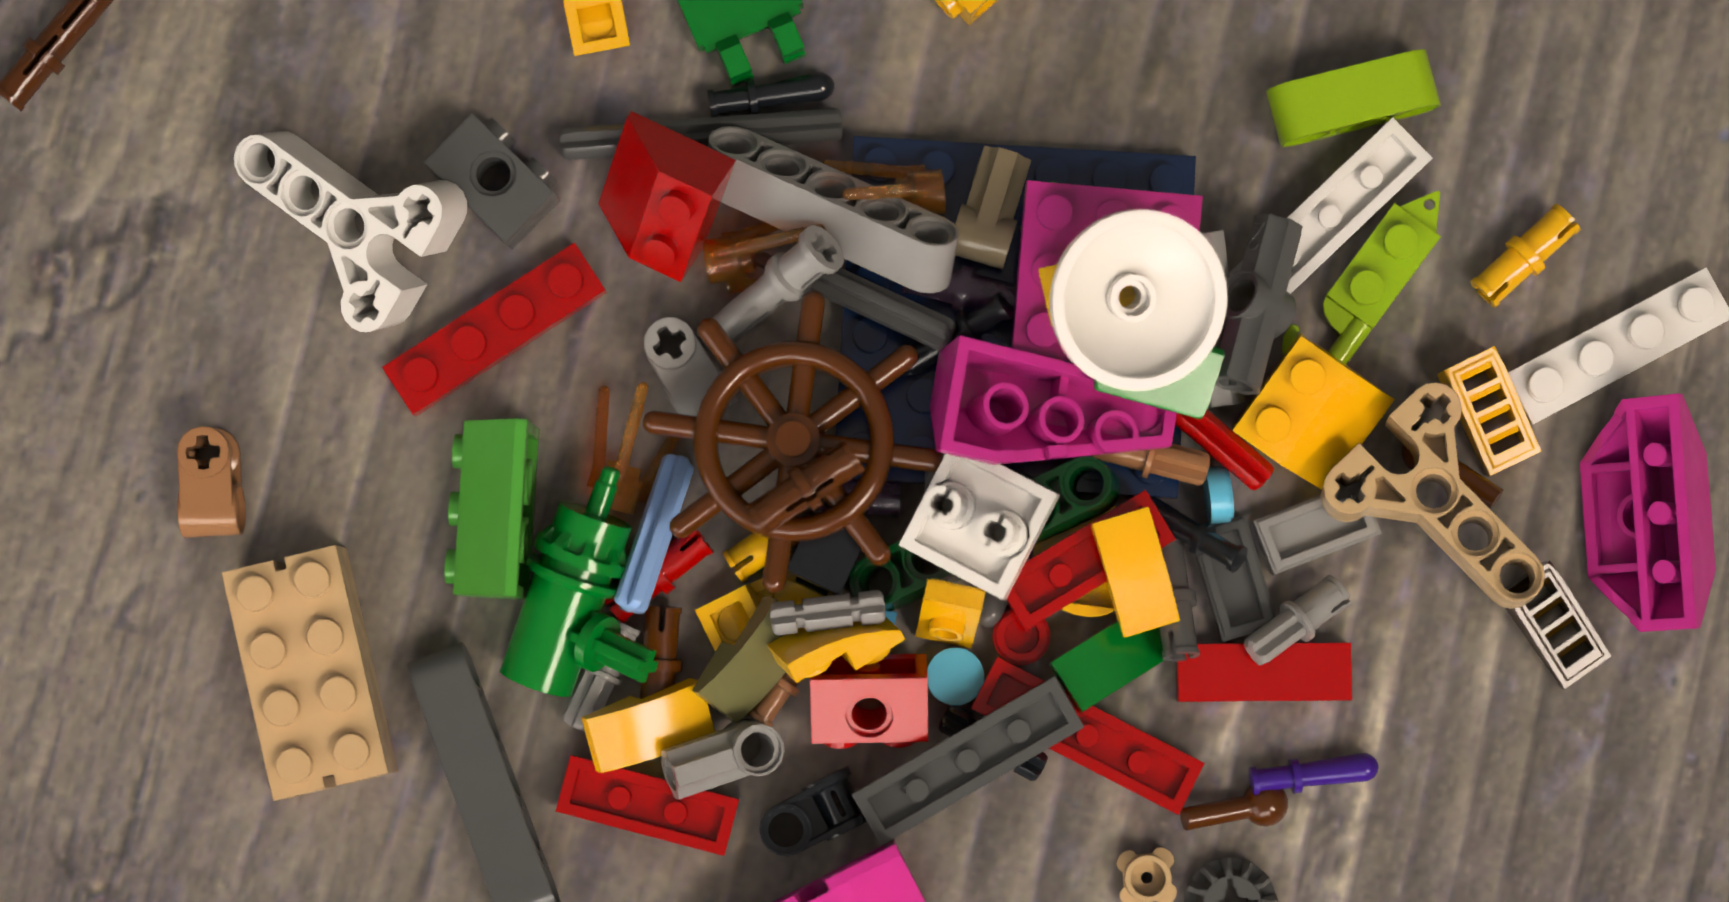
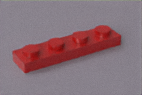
(494, 329)
(1104, 743)

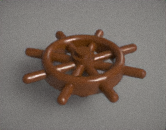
(792, 436)

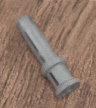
(785, 279)

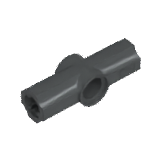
(1258, 303)

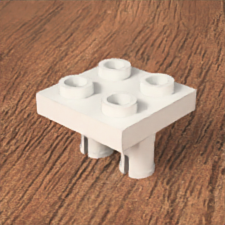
(979, 522)

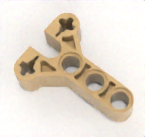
(1435, 460)

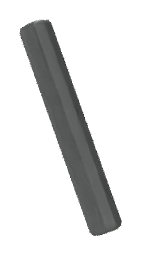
(878, 304)

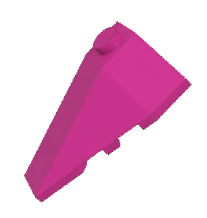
(1029, 407)

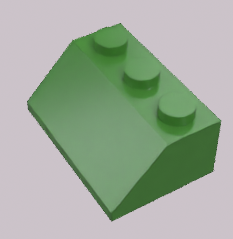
(493, 508)

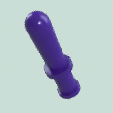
(1336, 770)

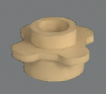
(1156, 863)

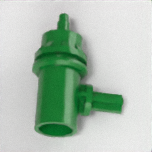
(562, 614)

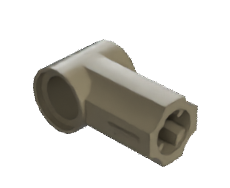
(988, 217)

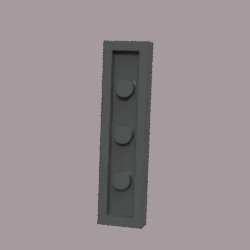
(967, 760)

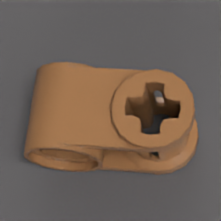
(212, 491)

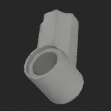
(718, 758)

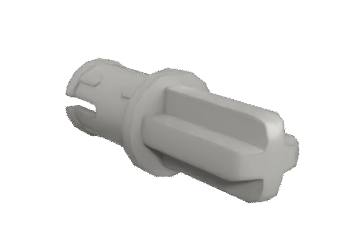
(1298, 620)
(594, 688)

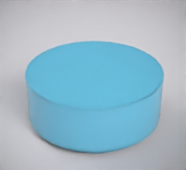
(1218, 495)
(955, 676)

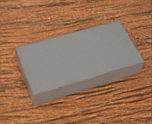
(1309, 532)

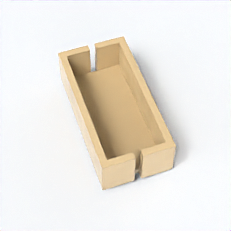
(309, 672)

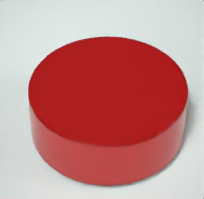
(1018, 645)

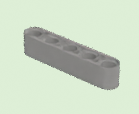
(798, 192)

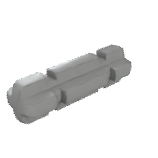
(827, 612)

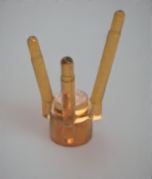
(914, 184)
(733, 254)
(629, 489)

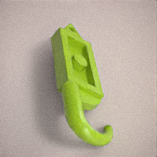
(1377, 274)

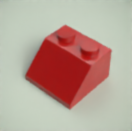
(663, 195)

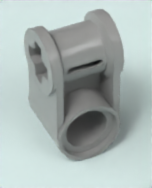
(687, 376)

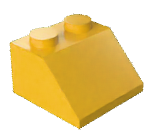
(1311, 411)

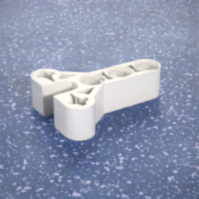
(373, 282)

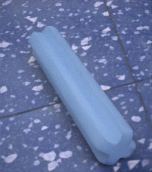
(653, 534)

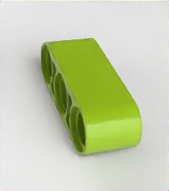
(1353, 98)

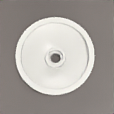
(1174, 309)

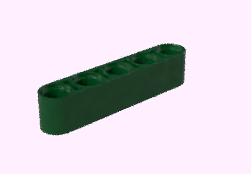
(1068, 512)

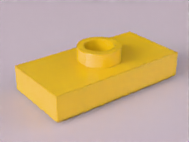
(950, 613)

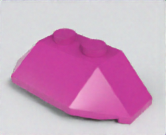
(1650, 514)

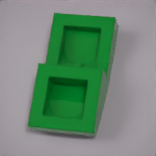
(1106, 664)

